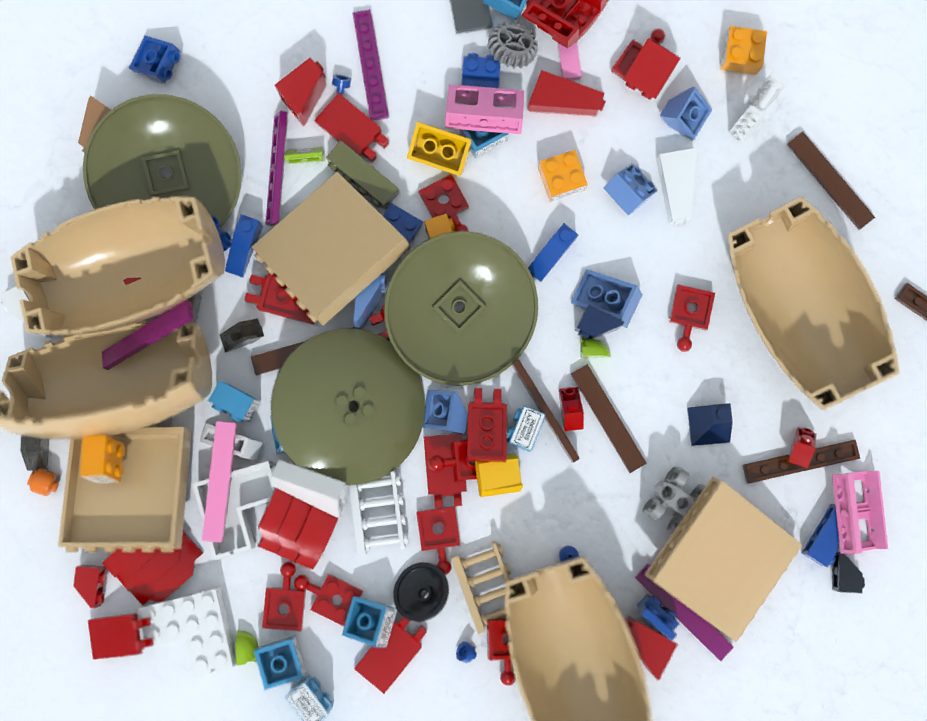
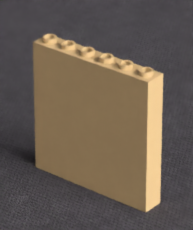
(330, 248)
(141, 509)
(723, 559)

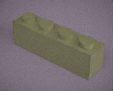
(362, 174)

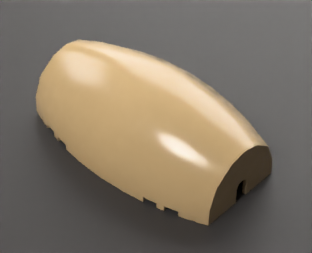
(80, 267)
(813, 304)
(69, 395)
(573, 647)

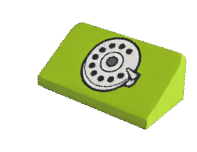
(304, 155)

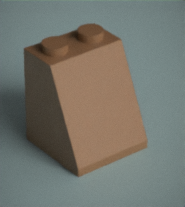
(94, 113)

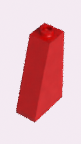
(564, 96)

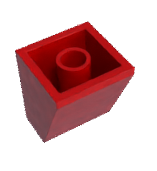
(651, 69)
(302, 89)
(652, 646)

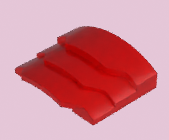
(564, 18)
(295, 529)
(156, 573)

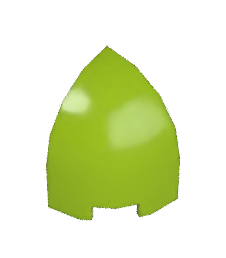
(594, 348)
(245, 647)

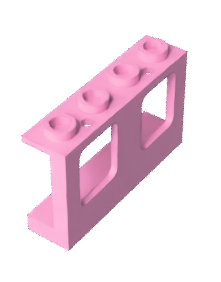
(484, 115)
(849, 512)

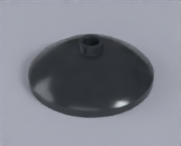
(413, 585)

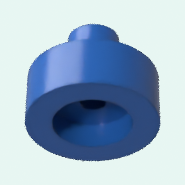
(341, 82)
(568, 550)
(465, 652)

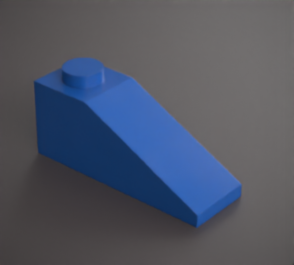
(241, 248)
(552, 252)
(824, 540)

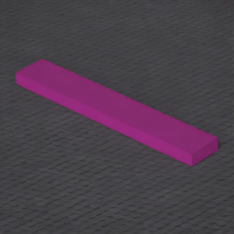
(370, 65)
(276, 168)
(147, 335)
(693, 622)

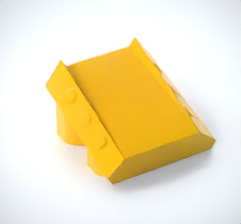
(499, 477)

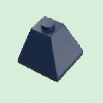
(596, 323)
(710, 424)

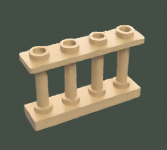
(468, 583)

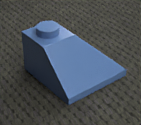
(686, 113)
(445, 412)

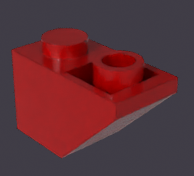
(571, 409)
(802, 447)
(89, 584)

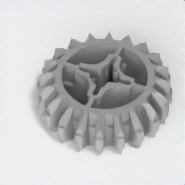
(512, 45)

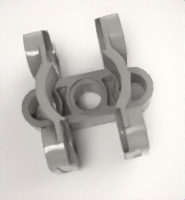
(657, 506)

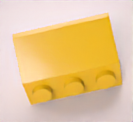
(439, 148)

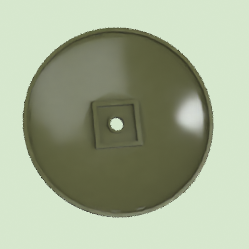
(160, 132)
(466, 343)
(313, 409)

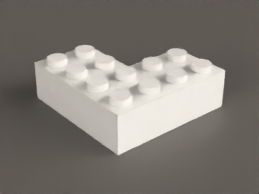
(247, 489)
(202, 623)

